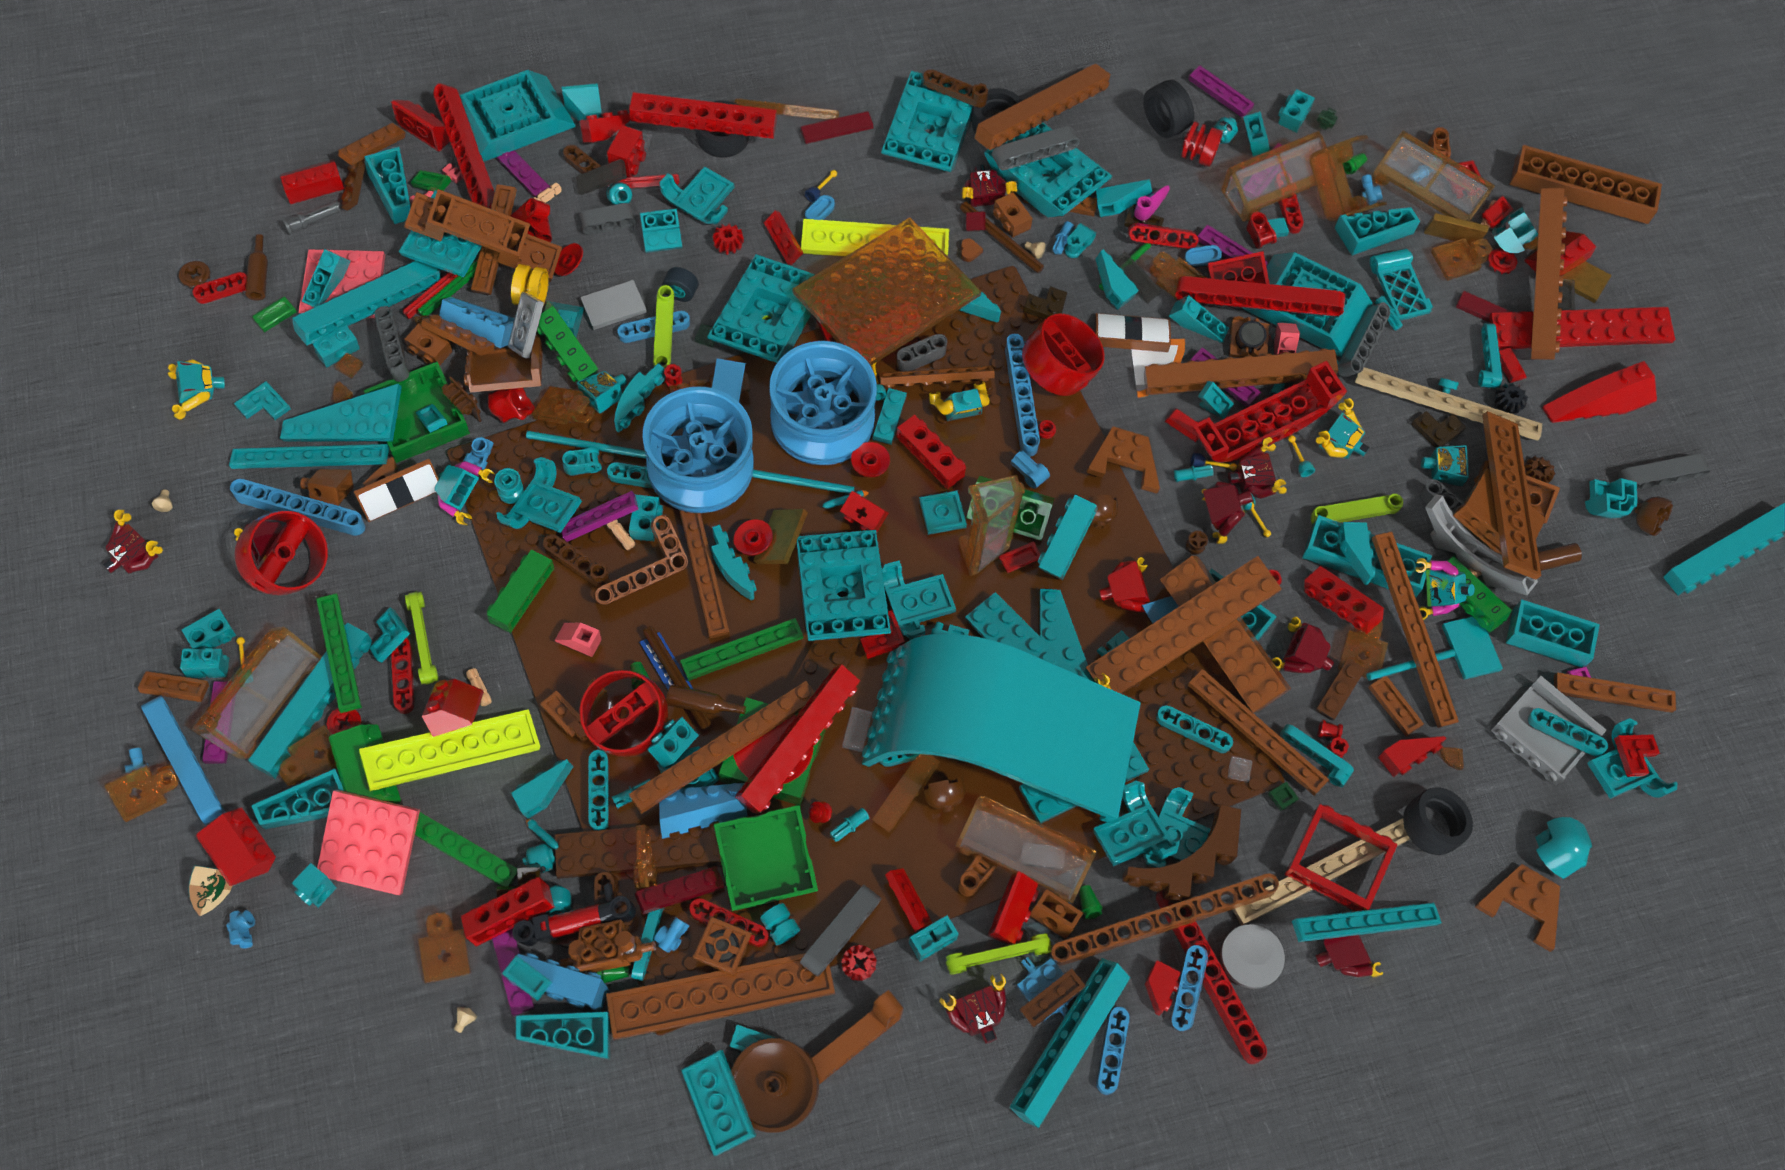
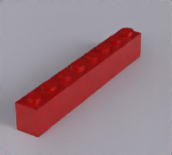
(797, 739)

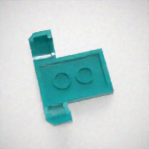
(700, 196)
(542, 502)
(916, 600)
(1612, 775)
(1135, 831)
(1189, 833)

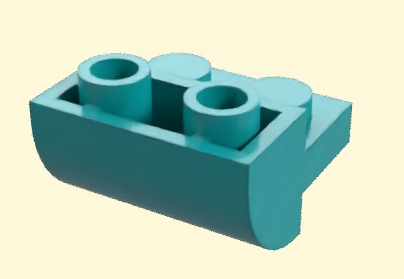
(661, 230)

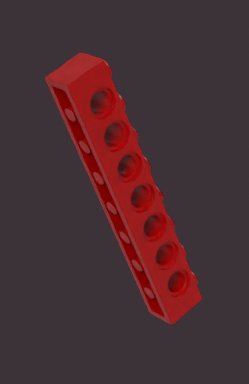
(703, 115)

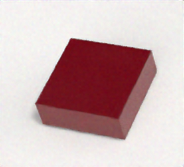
(975, 221)

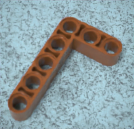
(648, 570)
(884, 1015)

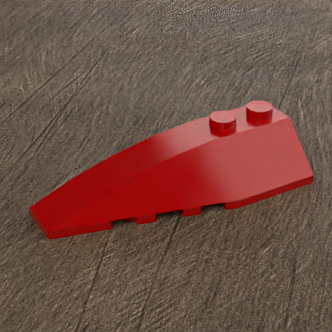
(1611, 394)

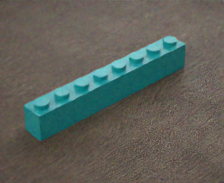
(364, 301)
(1727, 552)
(305, 708)
(1069, 1042)

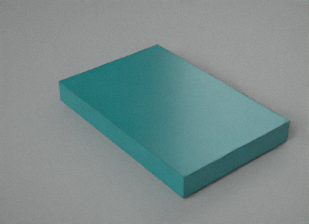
(1473, 648)

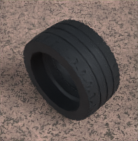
(997, 99)
(1168, 108)
(721, 146)
(1453, 811)

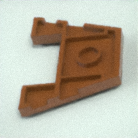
(1128, 451)
(1531, 895)

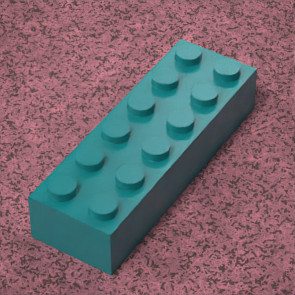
(1325, 550)

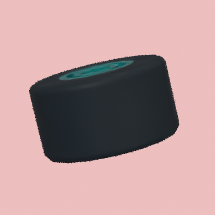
(682, 282)

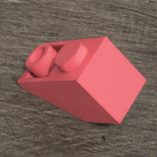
(1286, 338)
(579, 637)

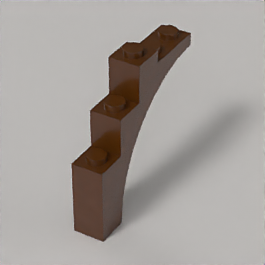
(1176, 879)

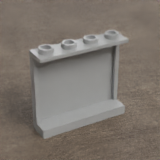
(1539, 749)

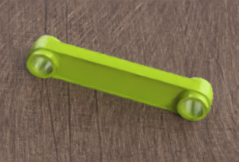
(663, 326)
(1360, 509)
(428, 672)
(958, 963)

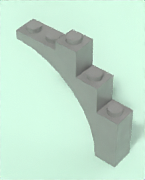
(1453, 537)

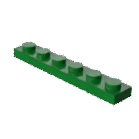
(741, 649)
(339, 653)
(465, 851)

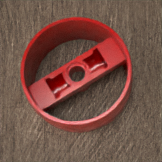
(1063, 354)
(267, 572)
(610, 721)

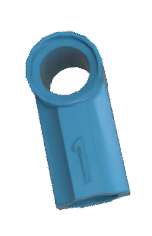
(1033, 473)

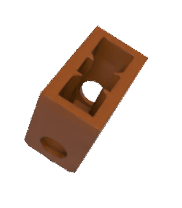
(329, 485)

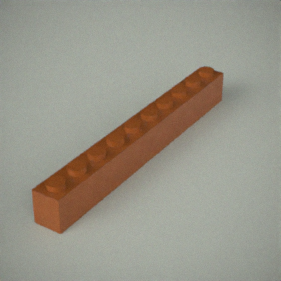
(1042, 106)
(1548, 274)
(1235, 371)

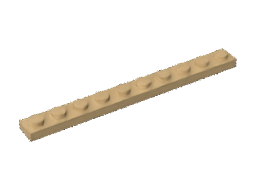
(1442, 401)
(1329, 868)

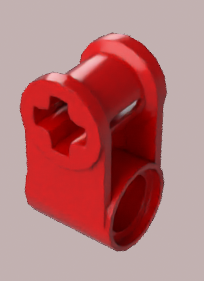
(1260, 230)

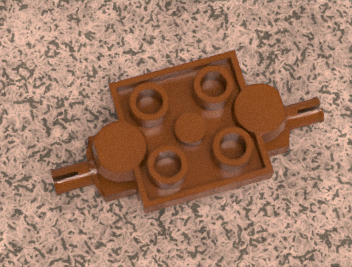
(605, 948)

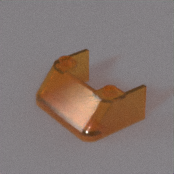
(1332, 180)

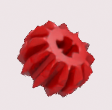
(728, 238)

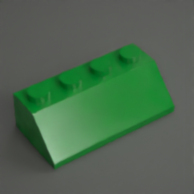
(1032, 513)
(346, 748)

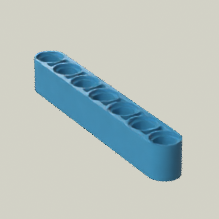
(1021, 402)
(291, 501)
(183, 759)

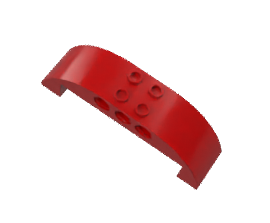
(1272, 417)

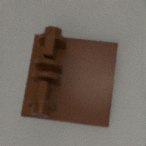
(461, 399)

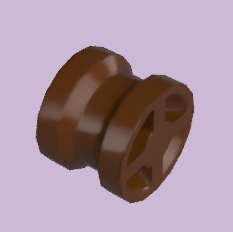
(1200, 539)

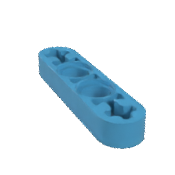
(650, 322)
(1194, 988)
(1116, 1051)

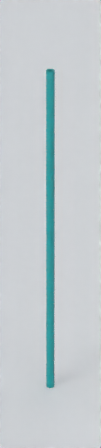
(641, 454)

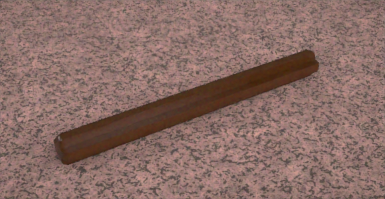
(1007, 241)
(673, 671)

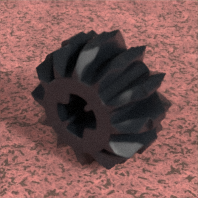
(1510, 398)

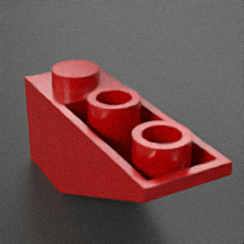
(603, 127)
(1406, 752)

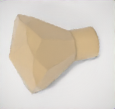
(1036, 249)
(162, 502)
(464, 1017)

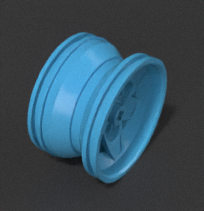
(823, 436)
(704, 481)

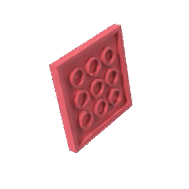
(363, 268)
(368, 842)

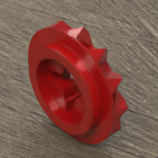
(1498, 255)
(334, 726)
(849, 962)

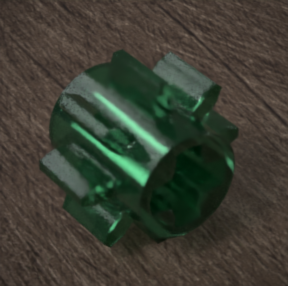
(1327, 119)

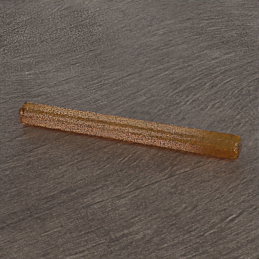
(792, 110)

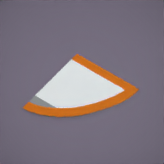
(1145, 358)

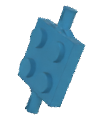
(1039, 979)

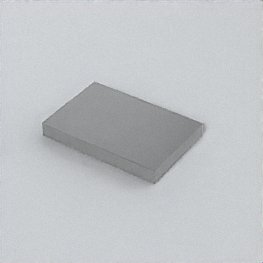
(613, 304)
(525, 324)

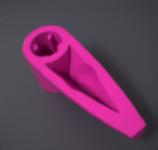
(1148, 205)

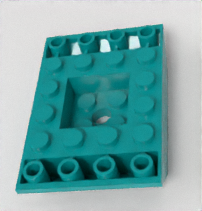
(928, 109)
(534, 116)
(1070, 180)
(762, 292)
(1320, 330)
(839, 564)

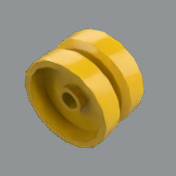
(529, 281)

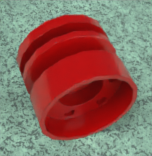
(1201, 143)

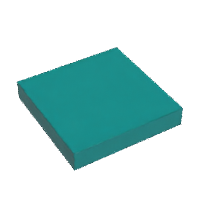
(942, 512)

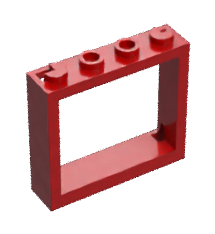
(1326, 886)

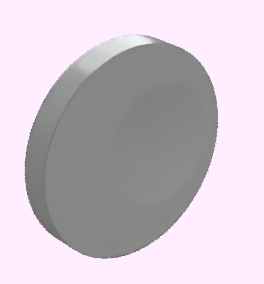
(1252, 956)

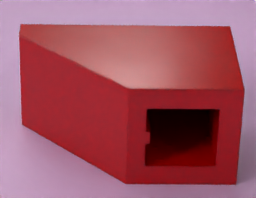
(1160, 984)

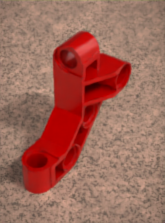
(536, 214)

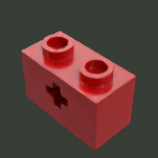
(853, 507)

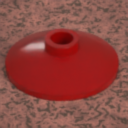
(569, 259)
(870, 452)
(750, 531)

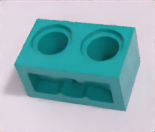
(1296, 110)
(641, 517)
(206, 628)
(674, 744)
(313, 886)
(933, 938)

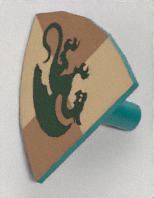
(207, 889)

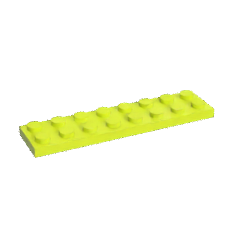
(843, 238)
(462, 748)

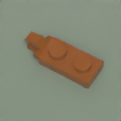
(564, 715)

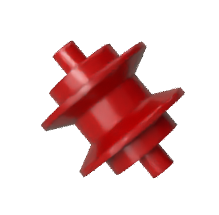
(820, 812)

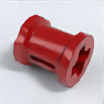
(670, 377)
(1329, 730)
(1338, 746)

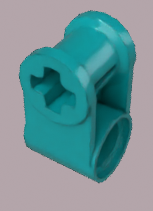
(1079, 240)
(582, 461)

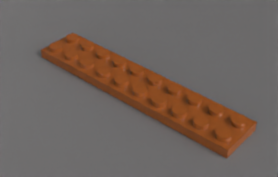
(1511, 496)
(1186, 626)
(714, 996)

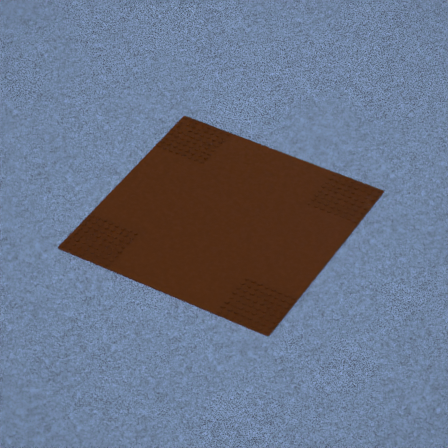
(923, 836)

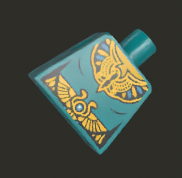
(602, 390)
(1448, 464)

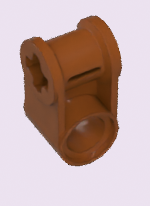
(1440, 141)
(977, 873)

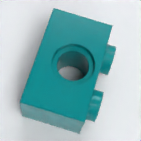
(1256, 133)
(335, 345)

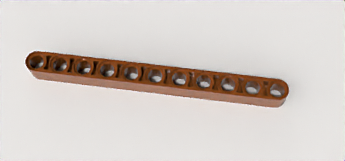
(1172, 911)

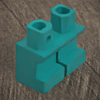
(204, 662)

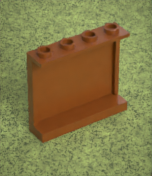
(504, 369)
(1479, 513)

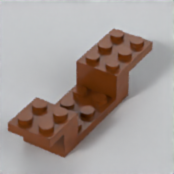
(483, 227)

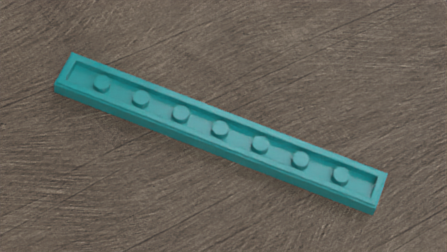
(309, 456)
(1366, 922)

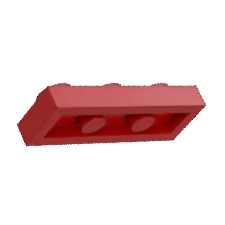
(783, 237)
(908, 899)

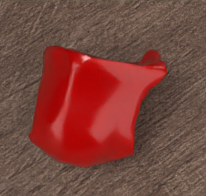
(510, 404)

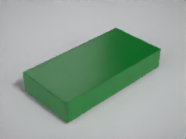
(430, 181)
(274, 314)

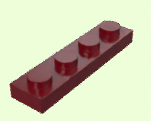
(679, 890)

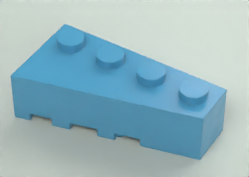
(479, 320)
(700, 808)
(570, 983)

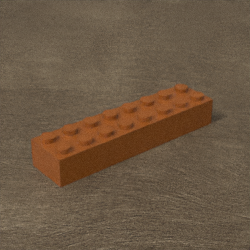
(1587, 184)
(1232, 646)

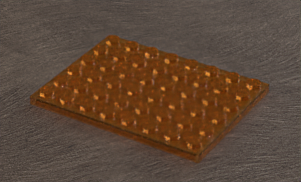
(887, 292)

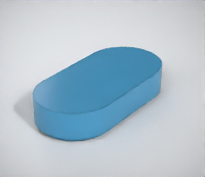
(820, 208)
(1203, 255)

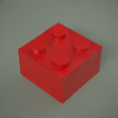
(629, 147)

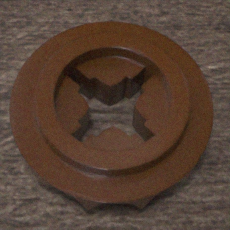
(191, 269)
(1532, 464)

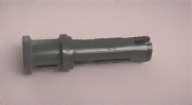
(302, 220)

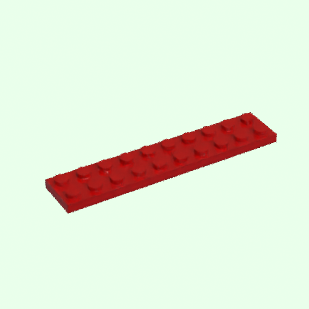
(1590, 327)

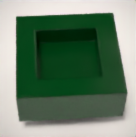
(1283, 796)

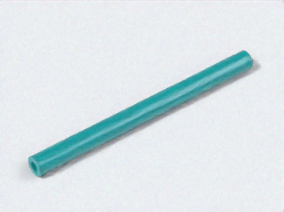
(1406, 665)

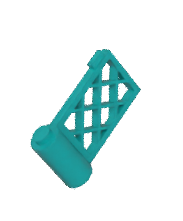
(1397, 262)

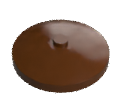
(776, 1084)

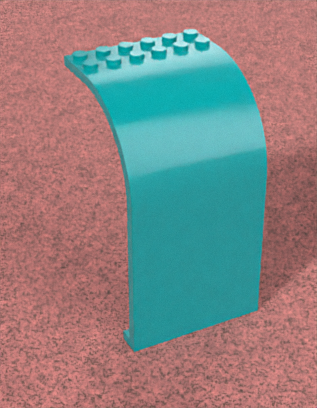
(1007, 715)

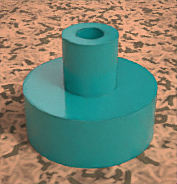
(1448, 385)

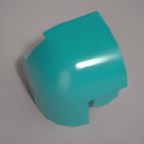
(1515, 232)
(1612, 498)
(1564, 845)

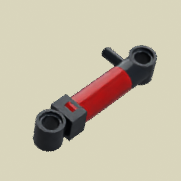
(548, 928)

